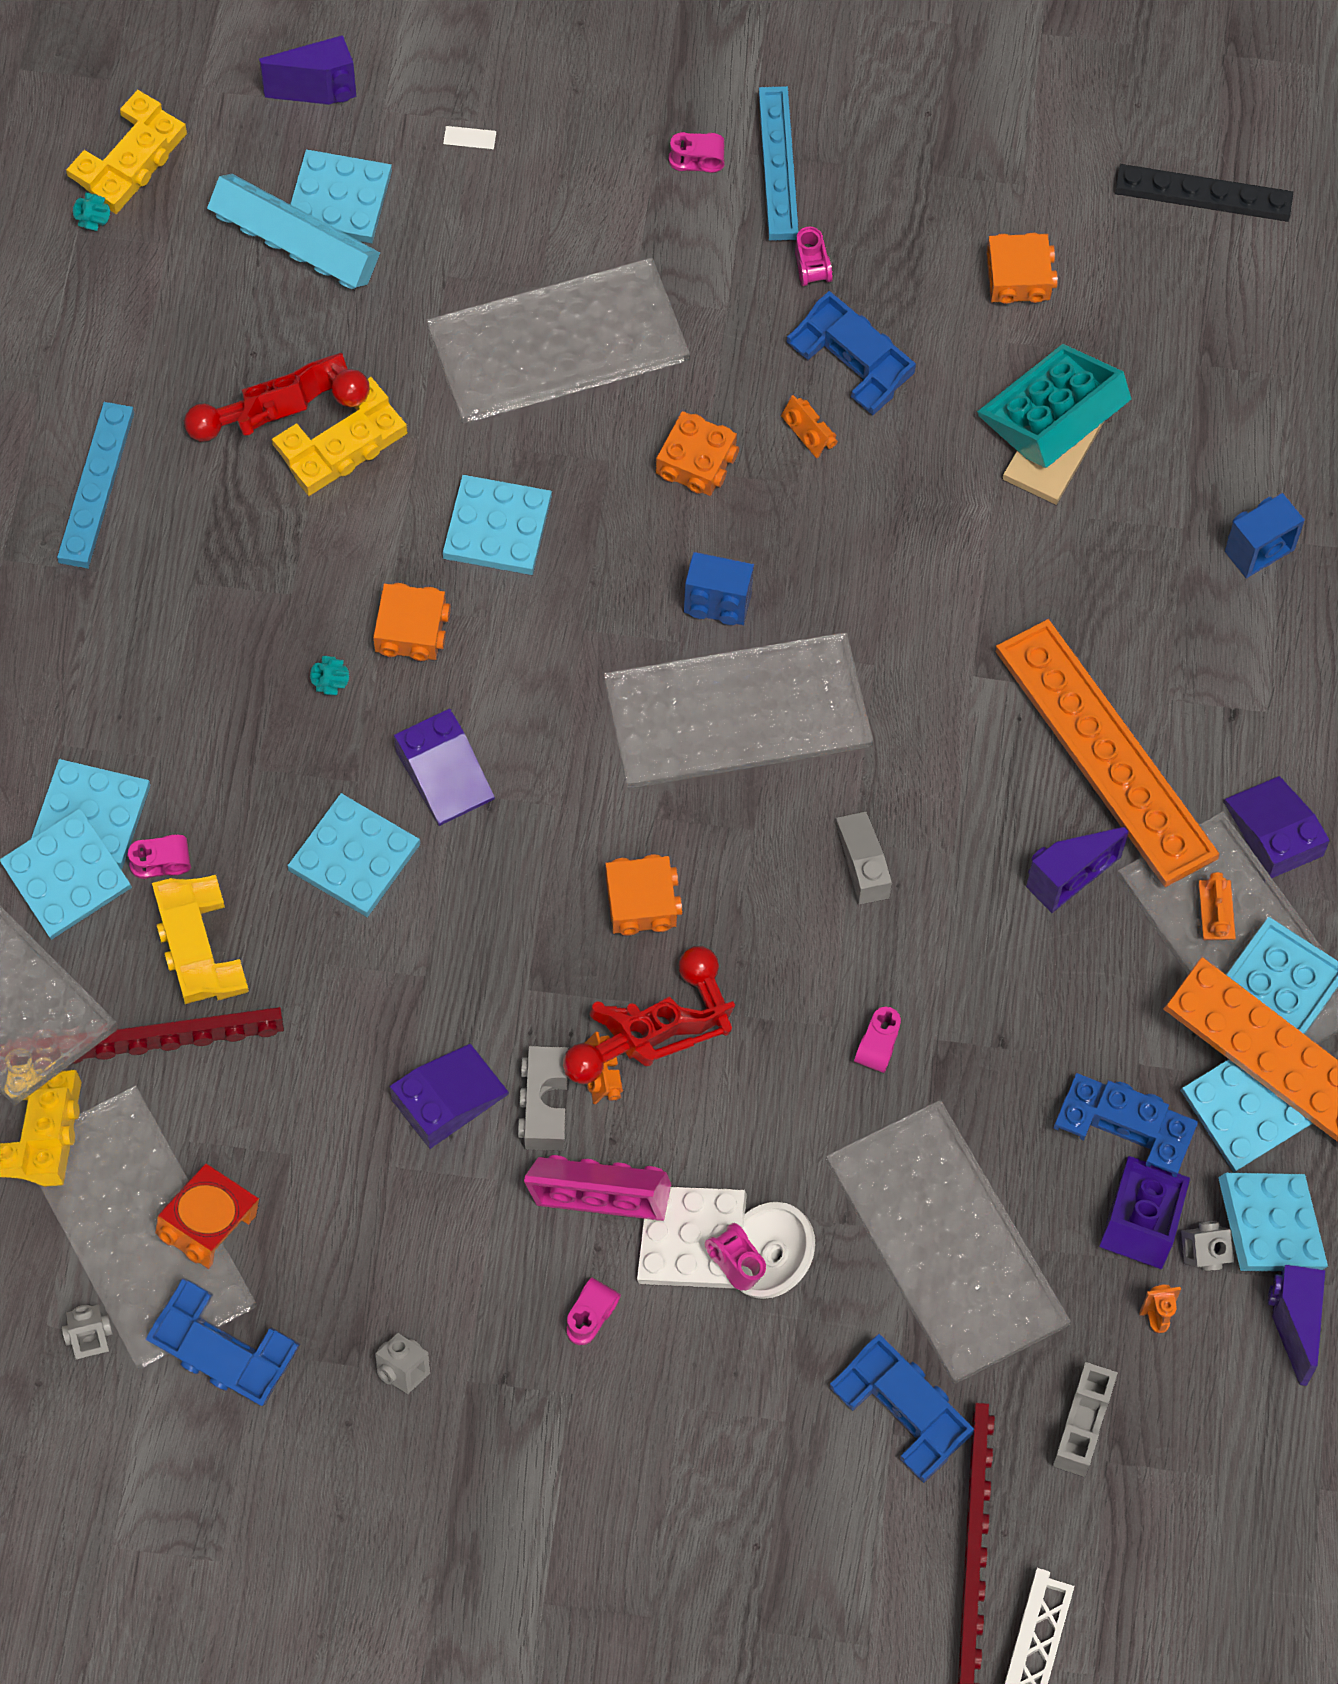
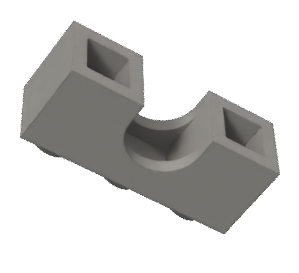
(542, 1126)
(1085, 1419)

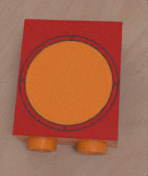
(205, 1214)

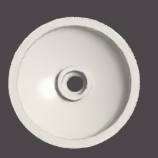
(774, 1231)

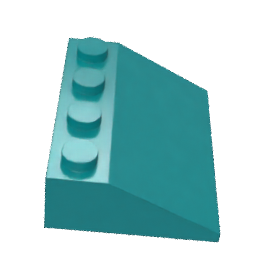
(1056, 404)

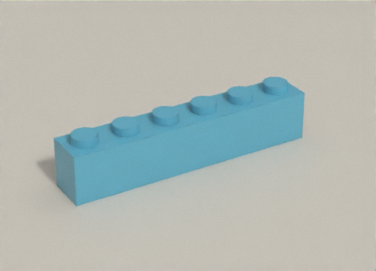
(293, 231)

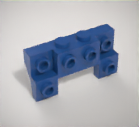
(858, 346)
(1130, 1116)
(217, 1353)
(910, 1399)

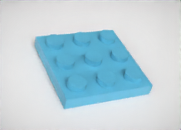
(342, 192)
(497, 524)
(106, 798)
(354, 855)
(65, 873)
(1287, 974)
(1241, 1114)
(1272, 1221)

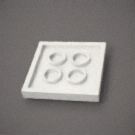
(675, 1248)

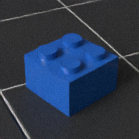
(1264, 534)
(718, 589)

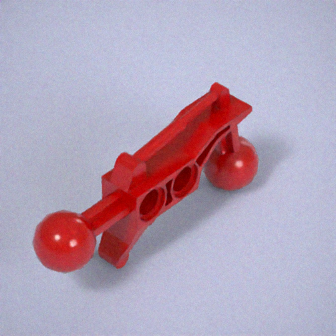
(280, 398)
(698, 967)

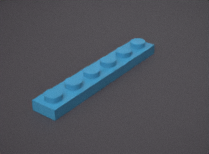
(778, 163)
(95, 485)

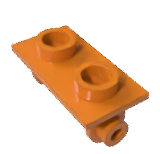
(803, 422)
(1217, 908)
(609, 1082)
(1160, 1306)

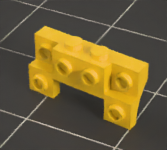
(134, 157)
(343, 445)
(190, 954)
(45, 1134)

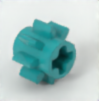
(91, 211)
(329, 675)

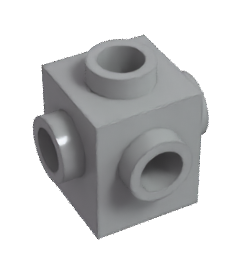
(1208, 1246)
(87, 1331)
(402, 1363)

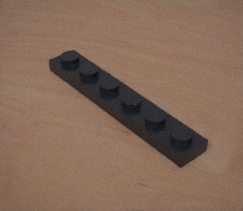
(1204, 192)

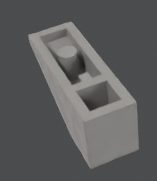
(864, 858)

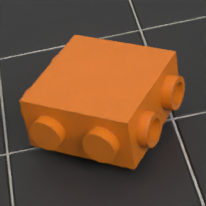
(1020, 268)
(697, 454)
(411, 622)
(642, 894)

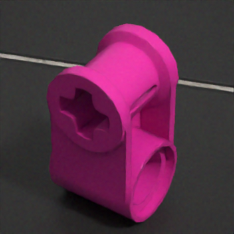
(700, 152)
(812, 261)
(163, 856)
(878, 1043)
(736, 1254)
(592, 1307)

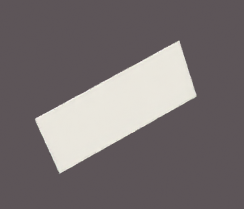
(469, 137)

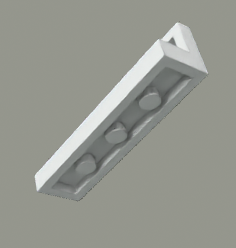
(1026, 1631)

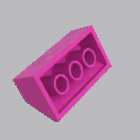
(599, 1187)

